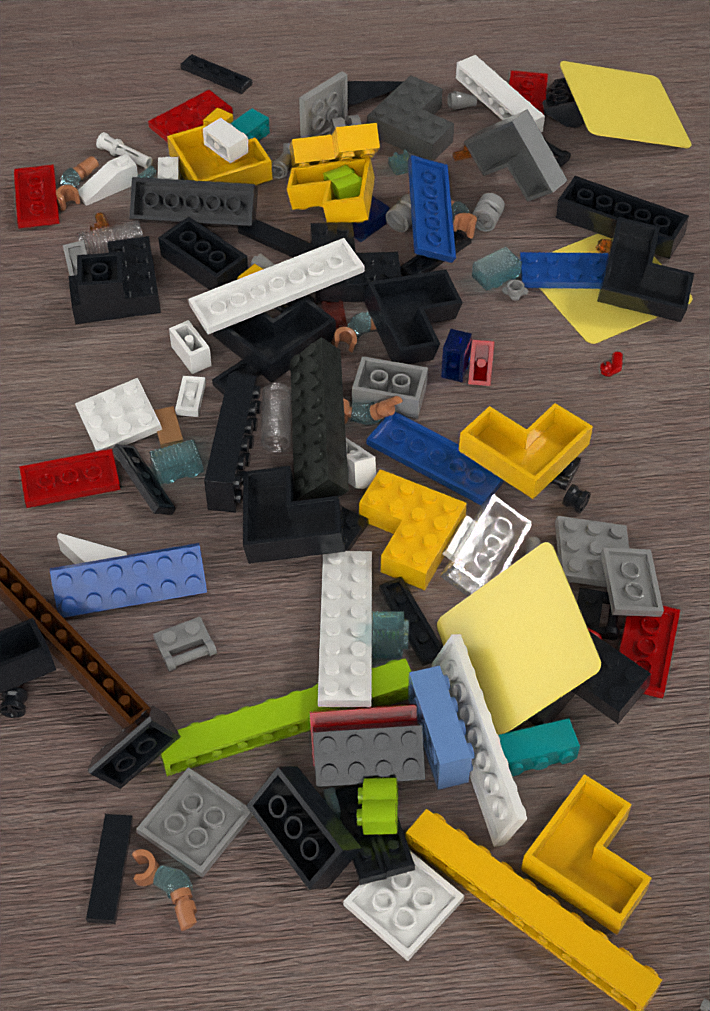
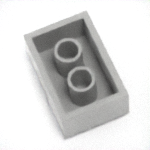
(384, 379)

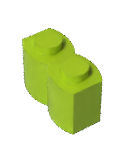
(344, 182)
(379, 806)

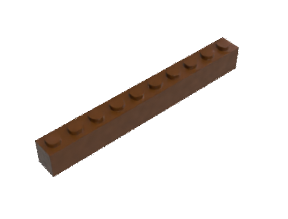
(70, 648)

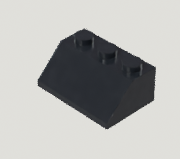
(134, 748)

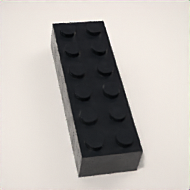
(203, 201)
(599, 207)
(232, 443)

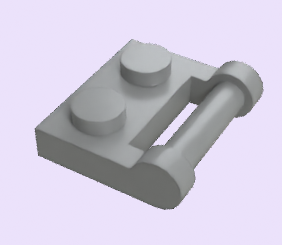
(181, 638)

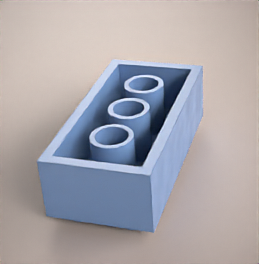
(442, 730)

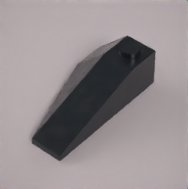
(365, 90)
(562, 105)

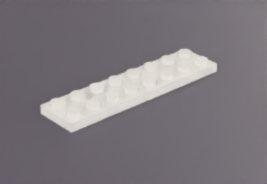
(275, 285)
(346, 630)
(491, 771)

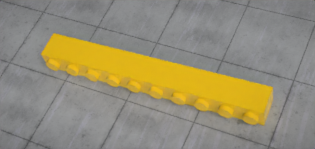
(534, 912)

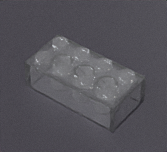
(486, 546)

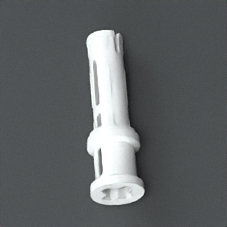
(117, 148)

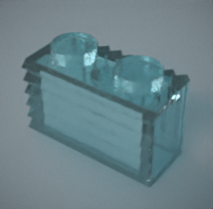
(496, 268)
(176, 462)
(389, 634)

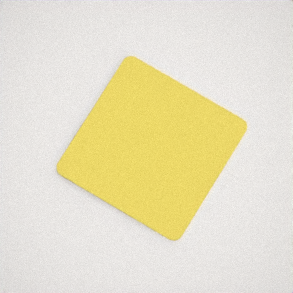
(624, 105)
(580, 307)
(524, 638)

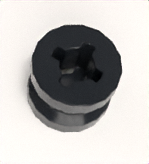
(576, 498)
(13, 702)

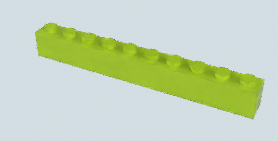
(271, 721)

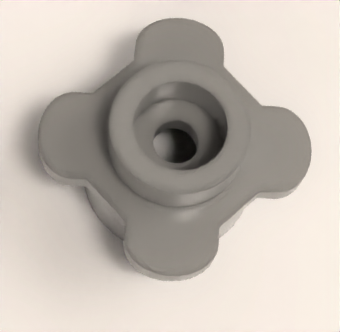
(515, 289)

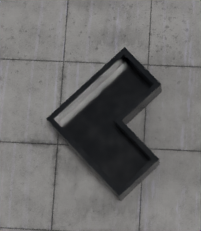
(376, 264)
(139, 282)
(636, 282)
(406, 308)
(276, 341)
(286, 528)
(23, 655)
(610, 691)

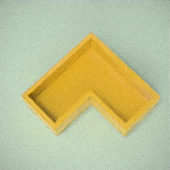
(343, 144)
(203, 164)
(308, 189)
(526, 456)
(420, 524)
(575, 860)

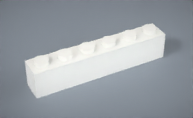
(494, 91)

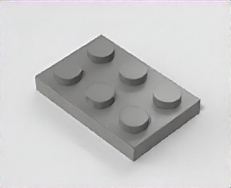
(631, 582)

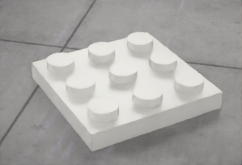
(118, 416)
(405, 906)

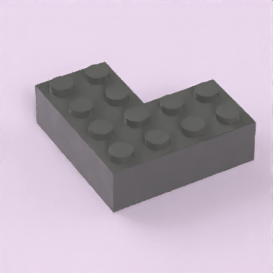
(409, 120)
(521, 148)

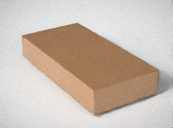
(170, 430)

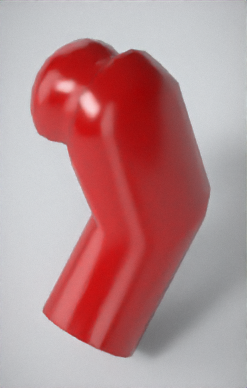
(614, 367)

